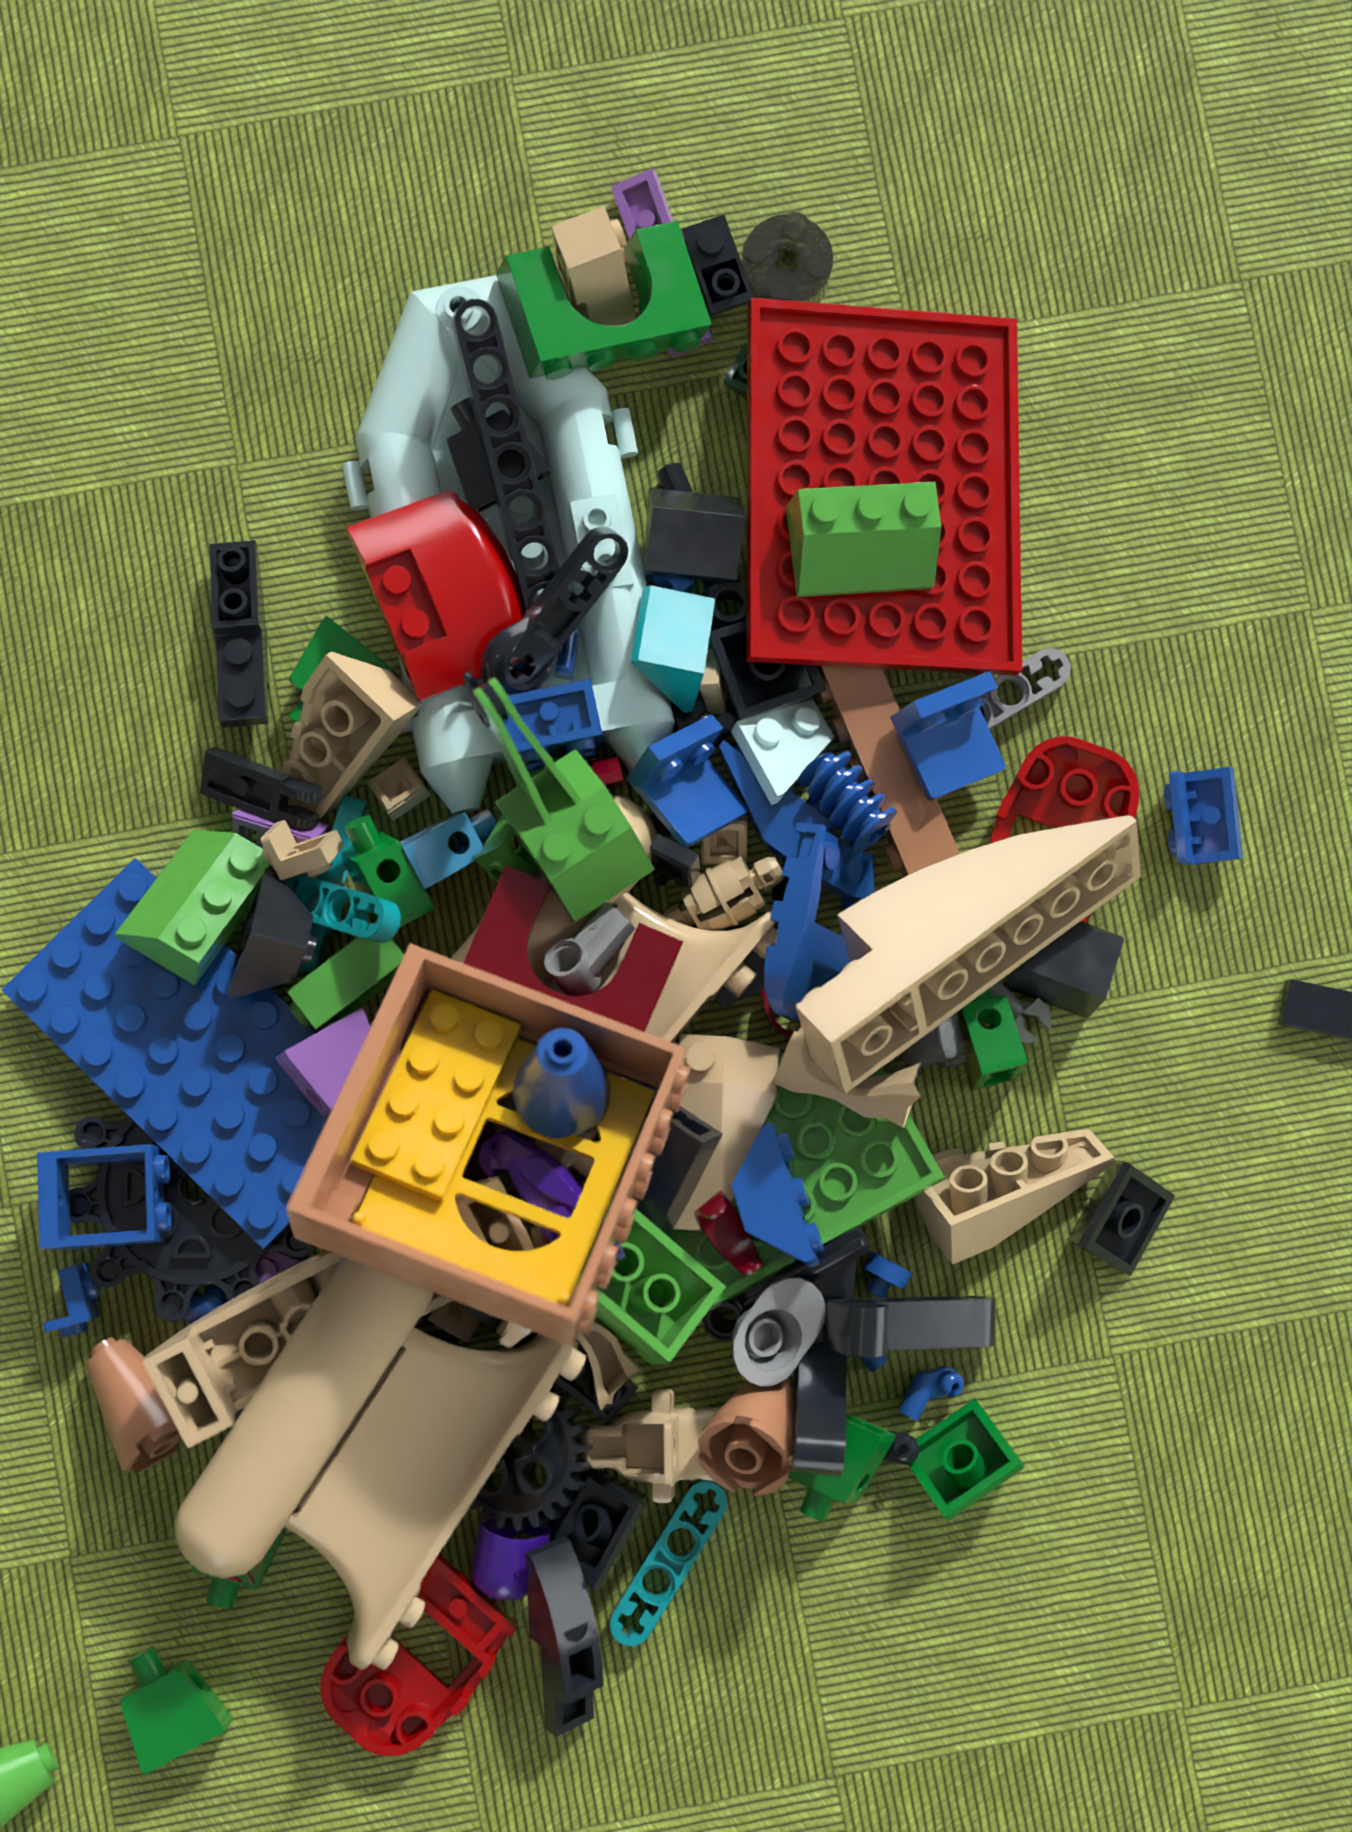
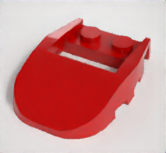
(1068, 785)
(407, 1702)

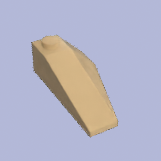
(345, 726)
(733, 1093)

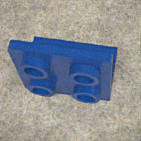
(560, 720)
(950, 737)
(685, 785)

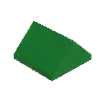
(963, 1460)

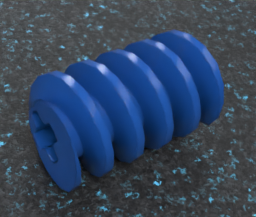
(847, 799)

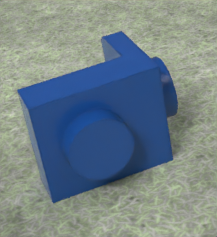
(80, 1298)

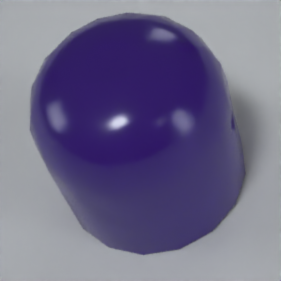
(500, 1560)

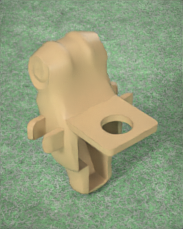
(652, 1444)

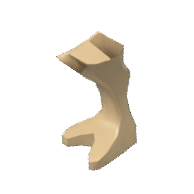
(875, 1097)
(609, 1363)

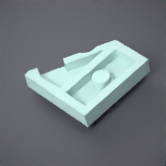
(782, 744)

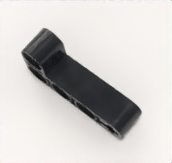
(904, 1323)

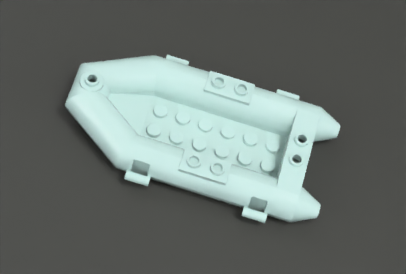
(586, 488)

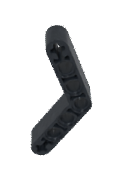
(821, 1393)

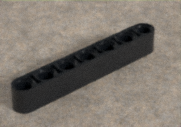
(495, 442)

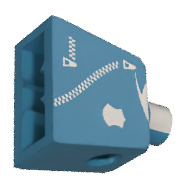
(430, 851)

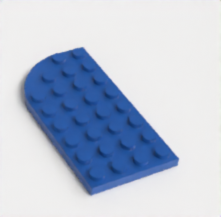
(180, 1056)

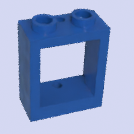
(55, 1200)

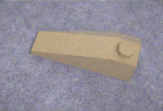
(1005, 1188)

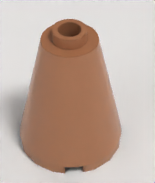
(131, 1406)
(750, 1439)

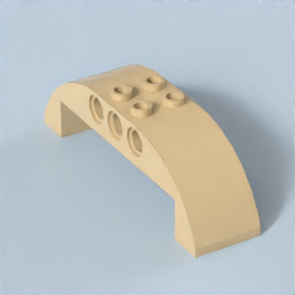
(226, 1354)

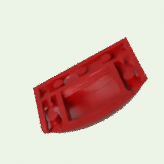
(438, 587)

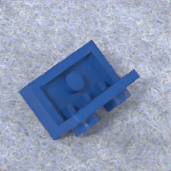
(1204, 816)

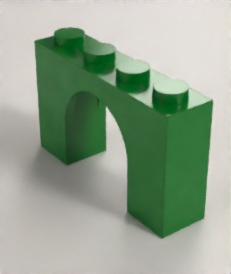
(560, 339)

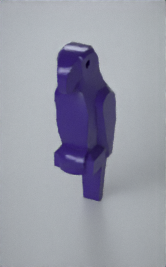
(536, 1176)

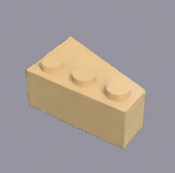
(593, 268)

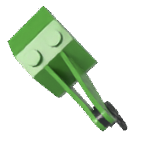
(562, 815)

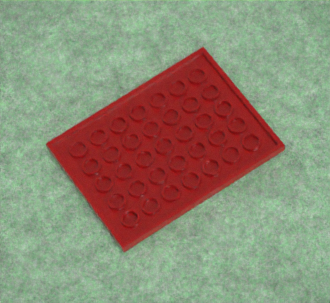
(881, 402)

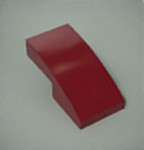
(608, 771)

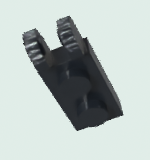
(258, 788)

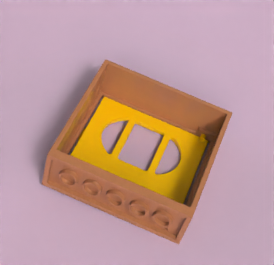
(427, 1238)

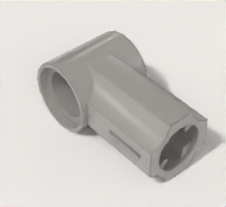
(578, 960)

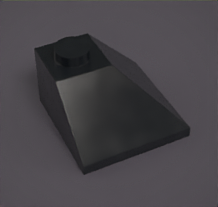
(272, 939)

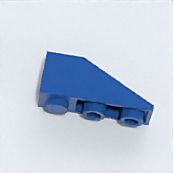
(775, 822)

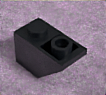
(717, 265)

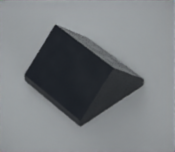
(693, 535)
(760, 685)
(1071, 970)
(1121, 1216)
(599, 1522)

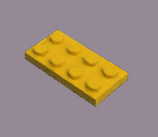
(436, 1095)

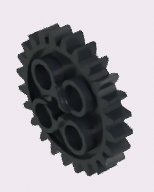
(560, 1455)

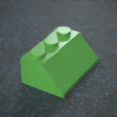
(864, 538)
(196, 902)
(655, 1293)

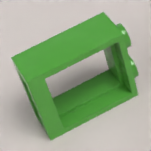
(345, 982)

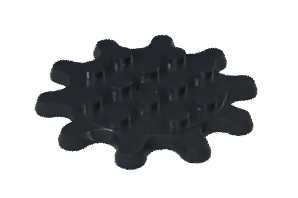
(203, 1238)

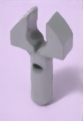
(1036, 1008)

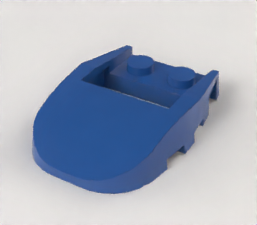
(804, 951)

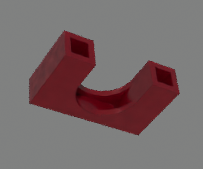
(503, 944)

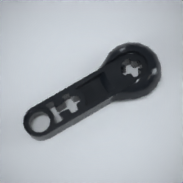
(552, 618)

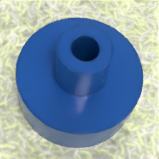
(885, 1274)

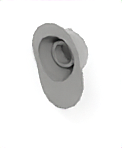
(777, 1331)

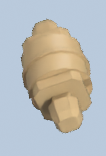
(726, 894)

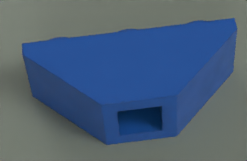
(773, 1200)

